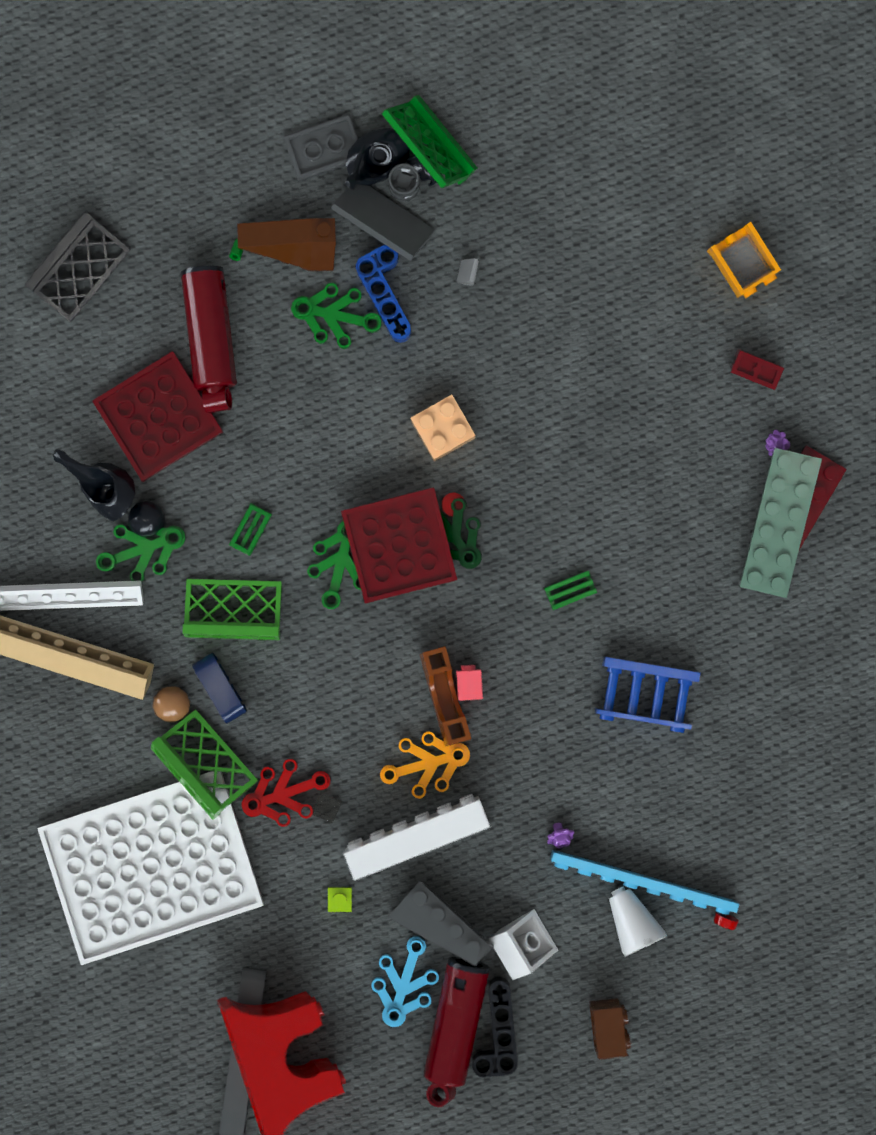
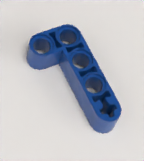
(387, 297)

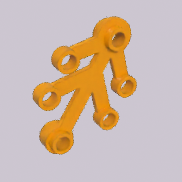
(428, 763)

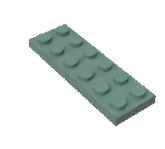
(780, 522)

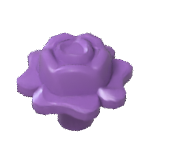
(777, 440)
(560, 836)

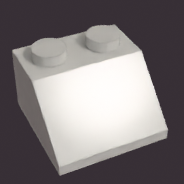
(523, 945)

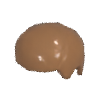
(171, 704)

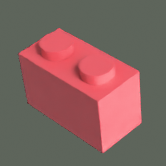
(469, 683)

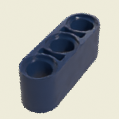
(218, 688)

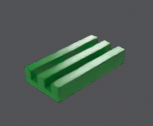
(240, 528)
(551, 598)

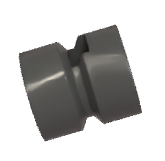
(404, 182)

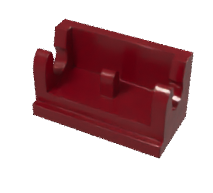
(756, 369)

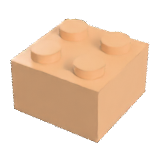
(443, 427)

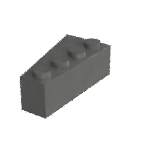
(440, 923)

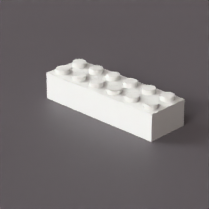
(416, 837)

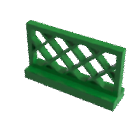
(441, 144)

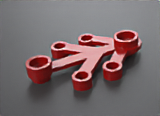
(281, 794)

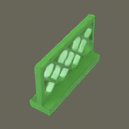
(236, 629)
(186, 775)

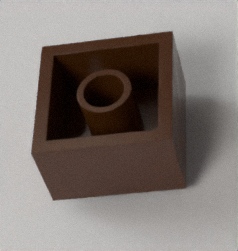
(608, 1028)

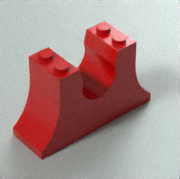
(260, 1044)

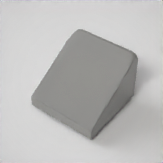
(467, 271)

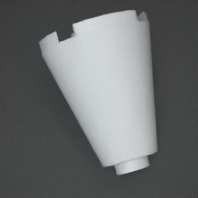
(633, 922)

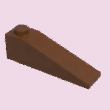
(296, 242)

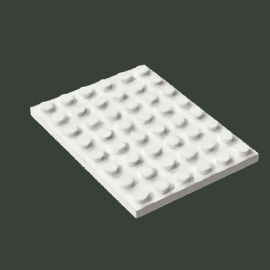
(148, 869)

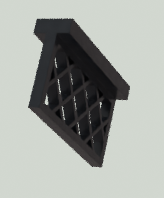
(62, 252)

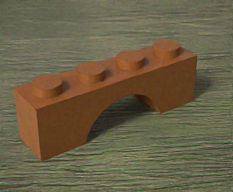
(443, 695)

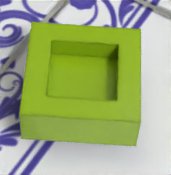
(339, 899)

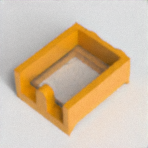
(745, 261)

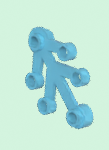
(403, 986)

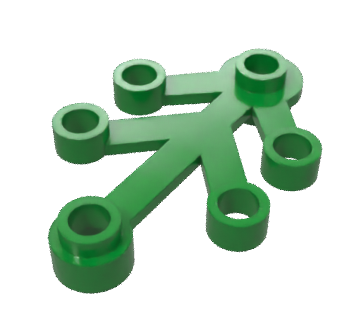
(333, 314)
(145, 549)
(341, 559)

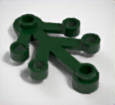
(453, 535)

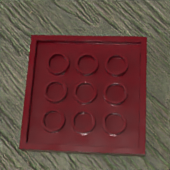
(157, 416)
(399, 545)

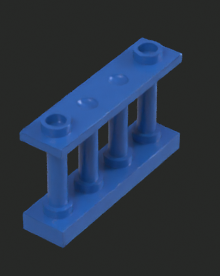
(638, 672)

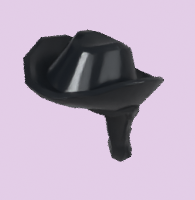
(368, 152)
(104, 485)

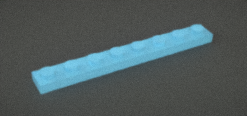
(653, 885)

